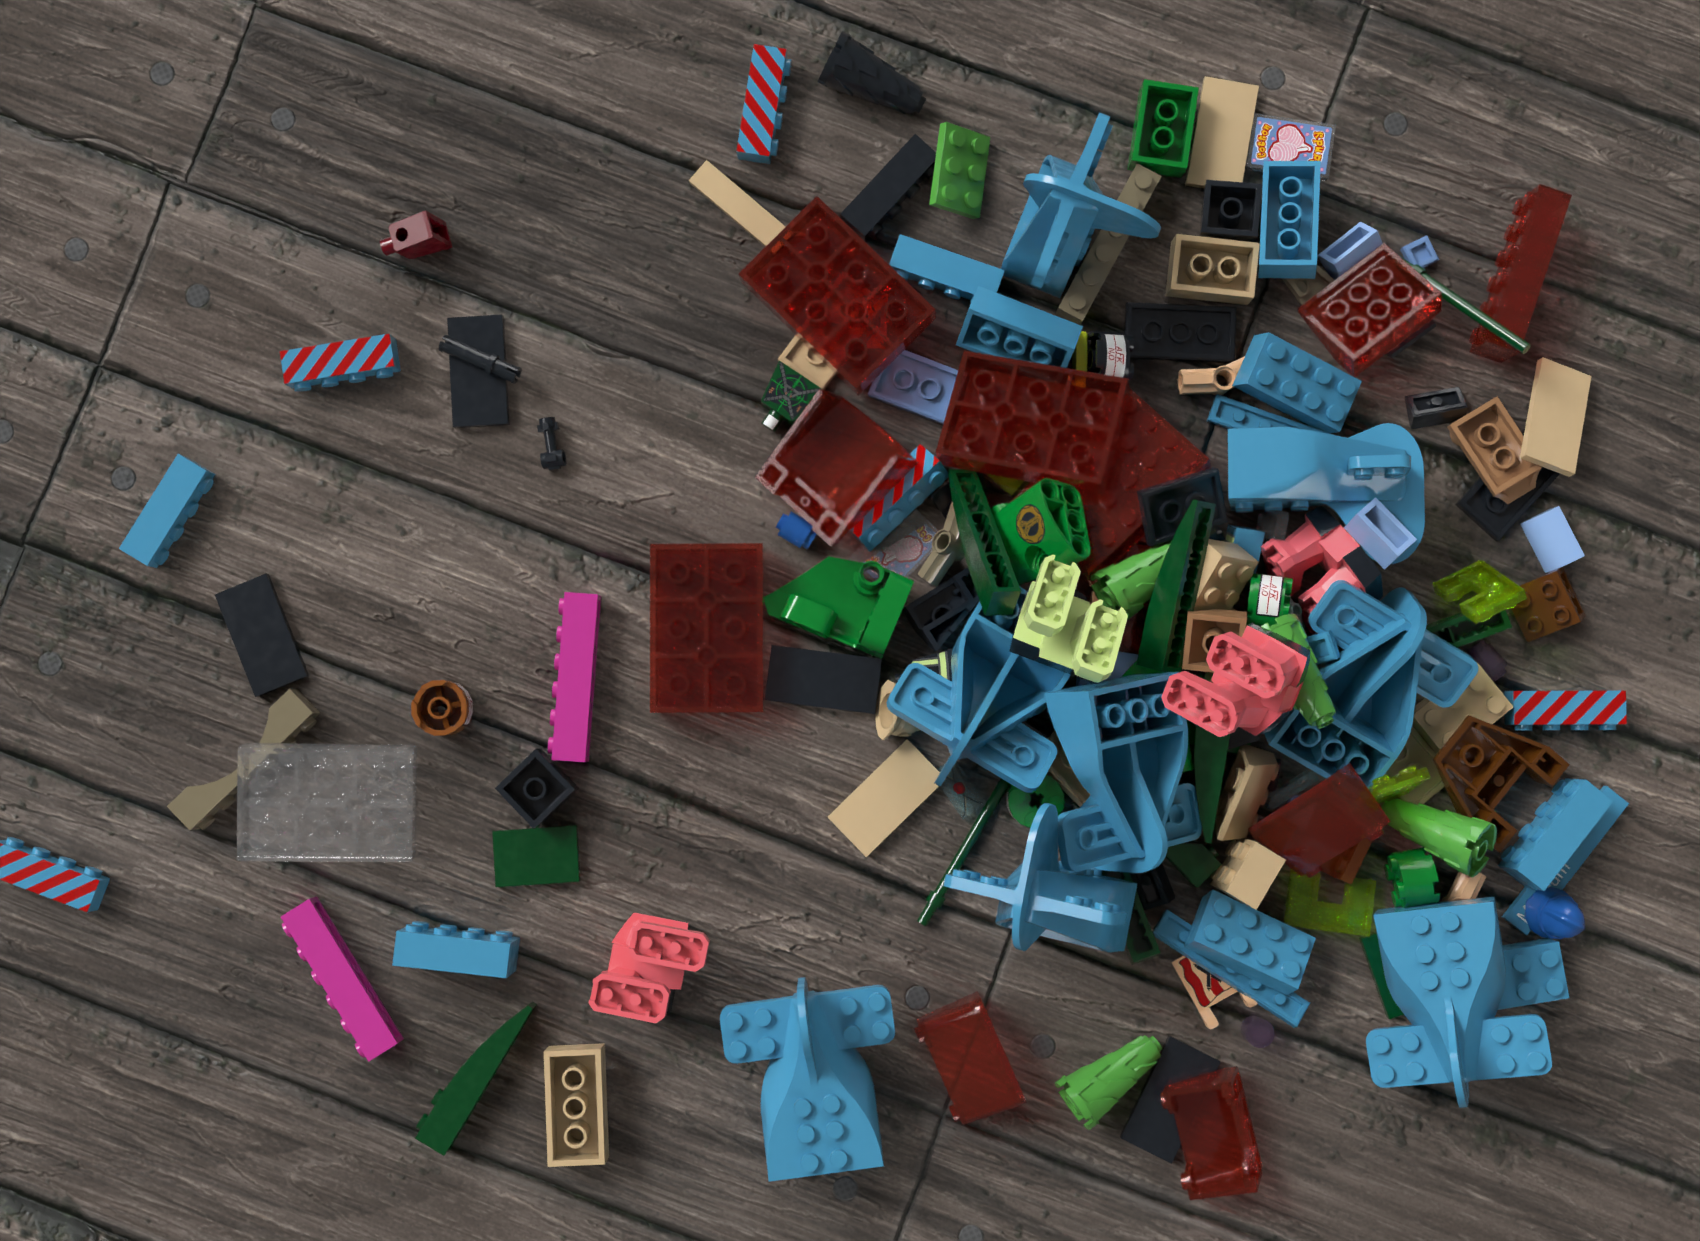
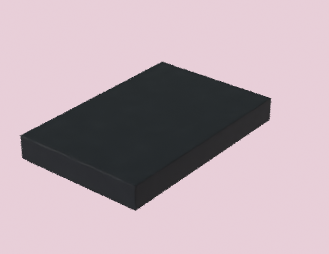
(1167, 503)

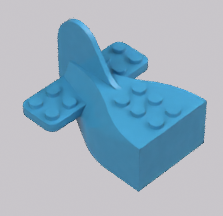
(1062, 216)
(1312, 468)
(1373, 682)
(984, 703)
(1131, 764)
(1051, 901)
(1448, 981)
(817, 1086)

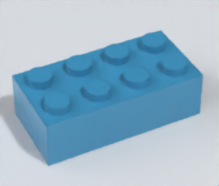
(1289, 219)
(1017, 331)
(1296, 383)
(1554, 833)
(1250, 942)
(456, 951)
(1533, 973)

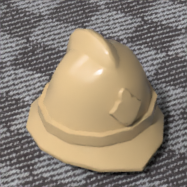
(887, 722)

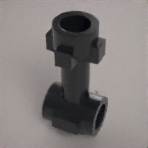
(553, 458)

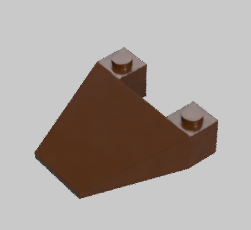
(1484, 763)

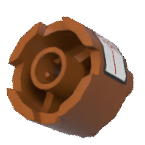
(426, 702)

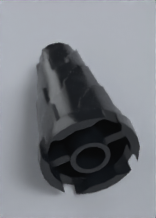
(860, 73)

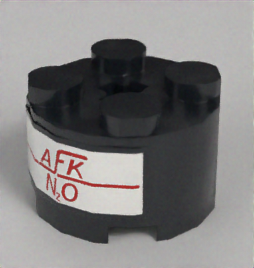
(1110, 354)

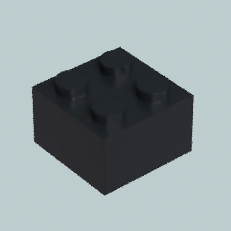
(1231, 210)
(537, 788)

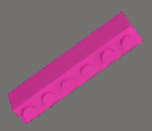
(575, 677)
(341, 978)

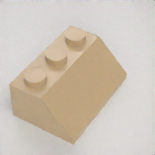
(1244, 792)

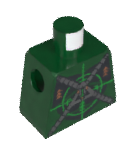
(786, 396)

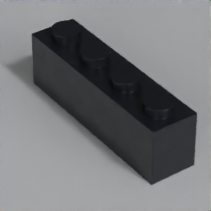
(890, 188)

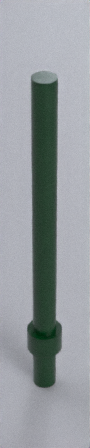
(1474, 313)
(936, 898)

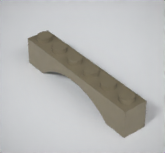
(1105, 250)
(286, 719)

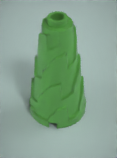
(1130, 581)
(1313, 697)
(1444, 834)
(1099, 1086)

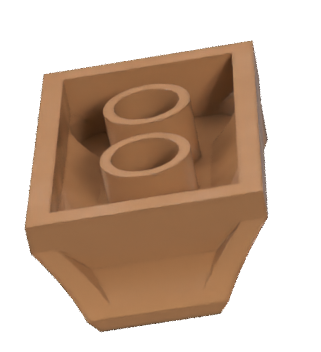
(1494, 450)

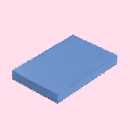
(916, 386)

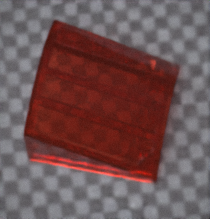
(834, 465)

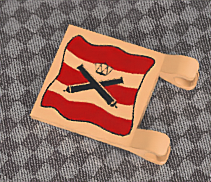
(1205, 989)

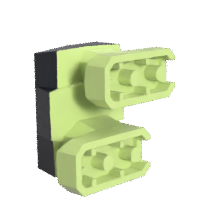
(1064, 629)

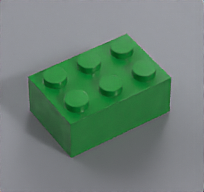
(1163, 127)

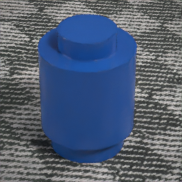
(795, 530)

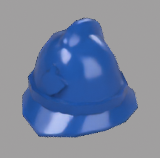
(1554, 914)

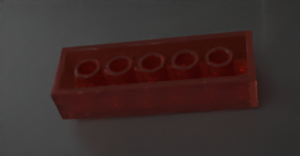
(1521, 269)

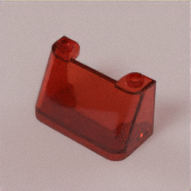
(1322, 822)
(970, 1059)
(1215, 1134)

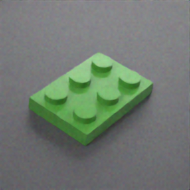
(959, 170)

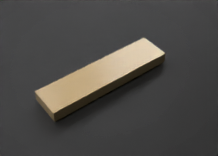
(736, 203)

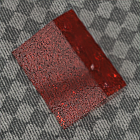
(1371, 309)

